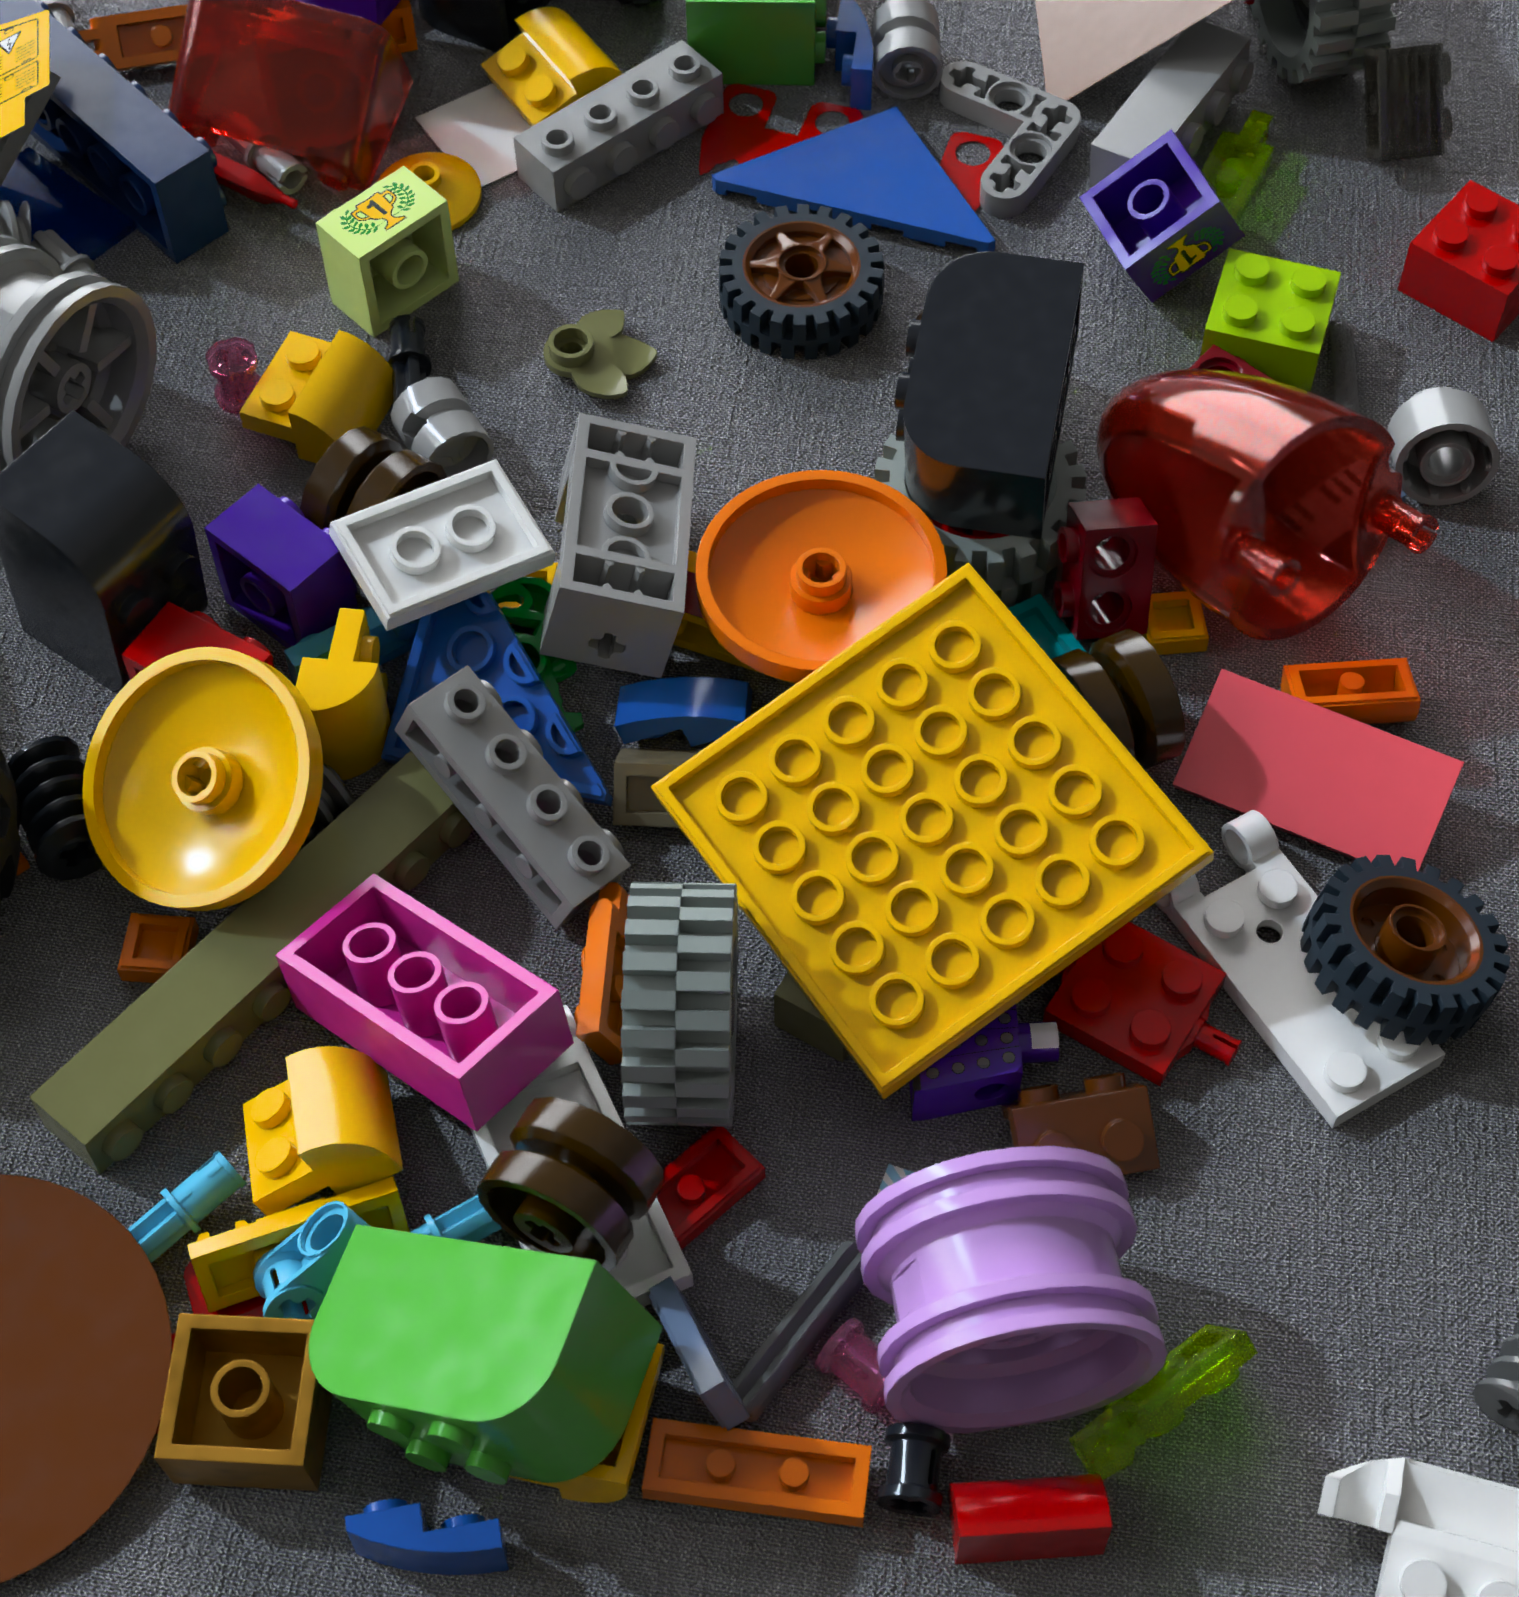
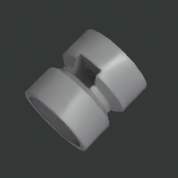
(906, 48)
(441, 426)

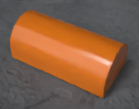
(1360, 689)

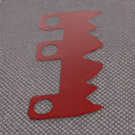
(747, 139)

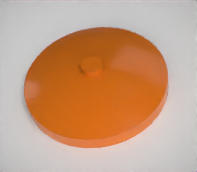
(812, 567)

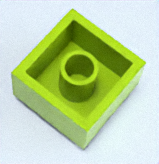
(1272, 315)

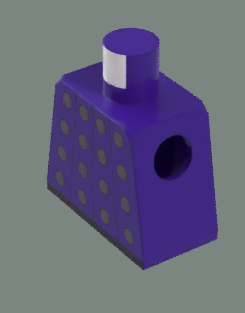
(983, 1068)

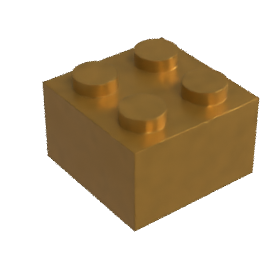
(243, 1405)

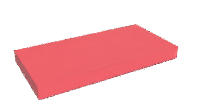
(1316, 772)

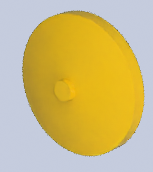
(202, 779)

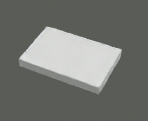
(441, 544)

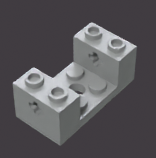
(621, 546)

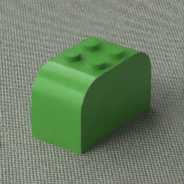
(482, 1353)

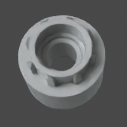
(1443, 446)

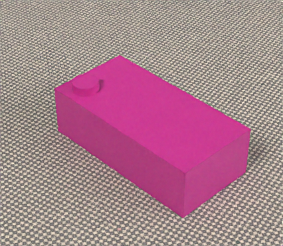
(426, 1000)

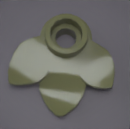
(598, 354)

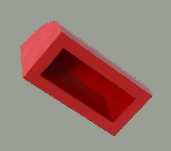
(1029, 1518)

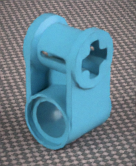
(305, 1262)

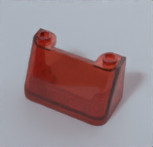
(291, 83)

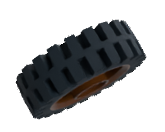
(801, 281)
(1404, 949)

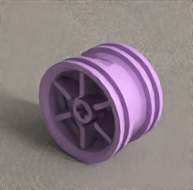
(1008, 1290)

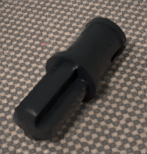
(408, 353)

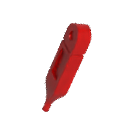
(249, 183)

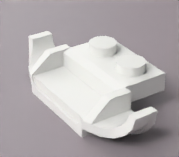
(1443, 1527)

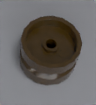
(362, 472)
(1130, 693)
(571, 1182)

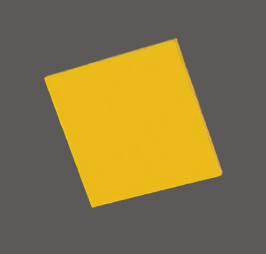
(930, 828)

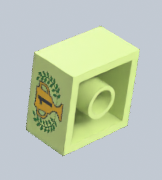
(388, 250)

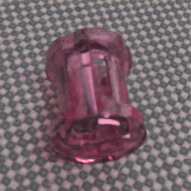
(234, 367)
(854, 1361)

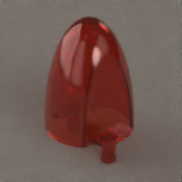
(1257, 493)

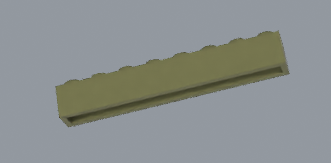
(232, 978)

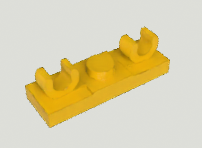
(228, 1259)

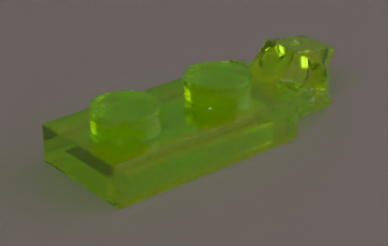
(1240, 163)
(1194, 1368)

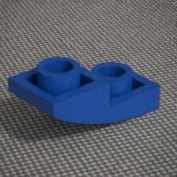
(853, 52)
(697, 705)
(400, 1538)

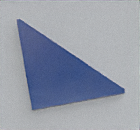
(868, 171)
(482, 638)

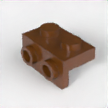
(1103, 1119)

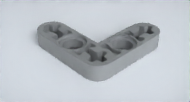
(974, 93)

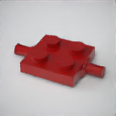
(1141, 1003)

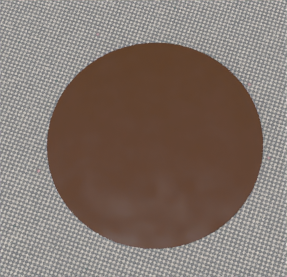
(77, 1366)

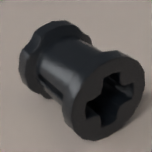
(913, 1469)

